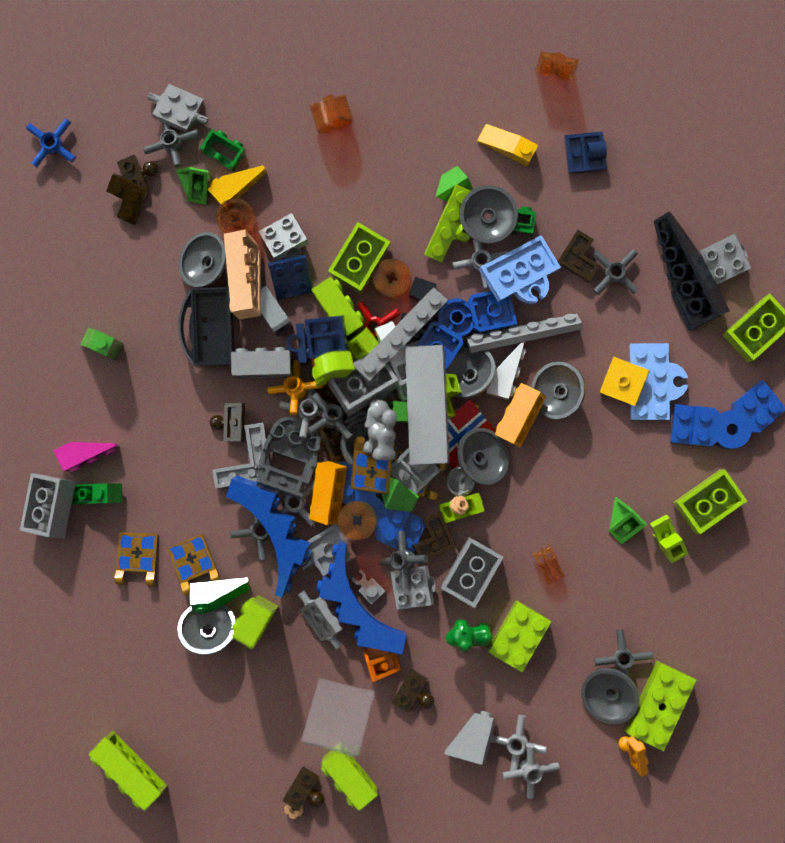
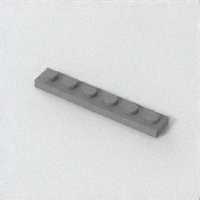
(524, 333)
(400, 335)

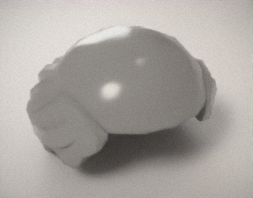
(459, 483)

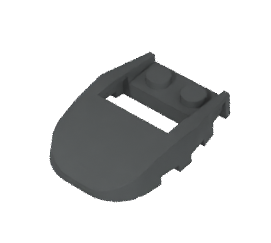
(286, 442)

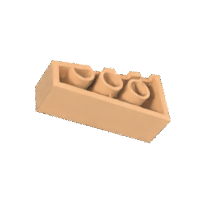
(244, 274)

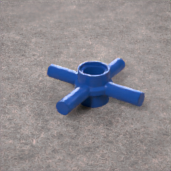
(45, 137)

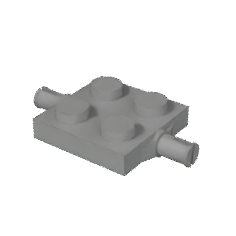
(177, 108)
(322, 549)
(320, 619)

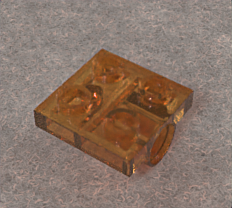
(556, 64)

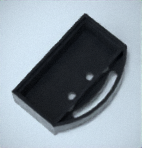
(213, 305)

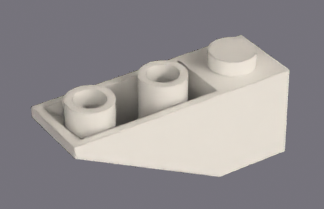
(502, 385)

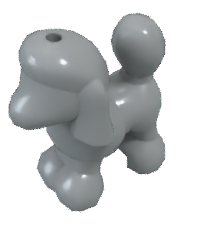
(380, 426)

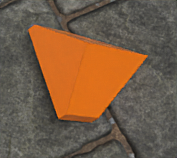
(381, 663)

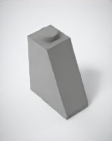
(474, 739)

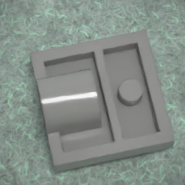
(284, 238)
(726, 258)
(413, 475)
(420, 588)

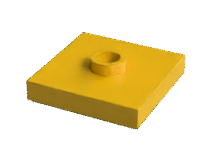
(624, 381)

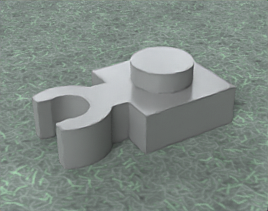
(370, 588)

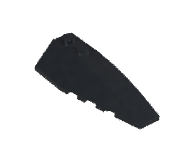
(690, 278)

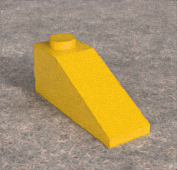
(508, 144)
(235, 184)

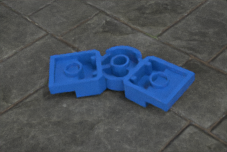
(479, 314)
(707, 426)
(388, 520)

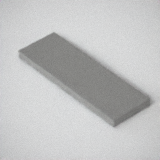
(427, 404)

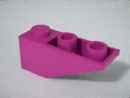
(78, 453)

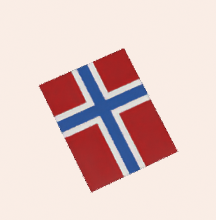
(466, 419)

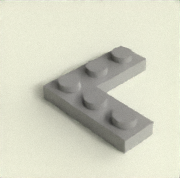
(255, 441)

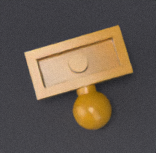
(636, 753)

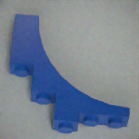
(279, 525)
(371, 631)

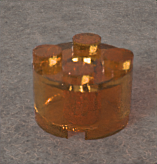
(331, 113)
(239, 209)
(385, 270)
(357, 509)

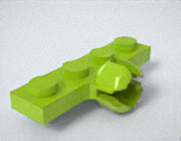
(449, 226)

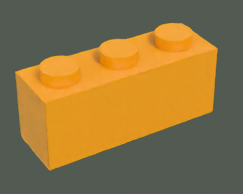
(520, 415)
(328, 492)

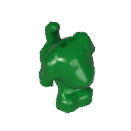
(466, 637)

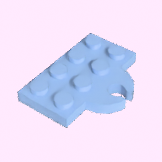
(521, 271)
(659, 385)

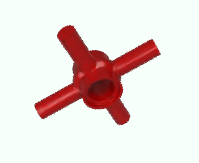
(380, 321)

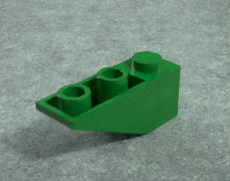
(97, 493)

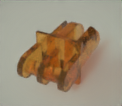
(547, 562)

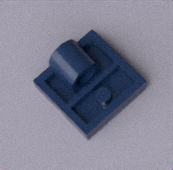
(585, 152)
(291, 277)
(326, 335)
(302, 351)

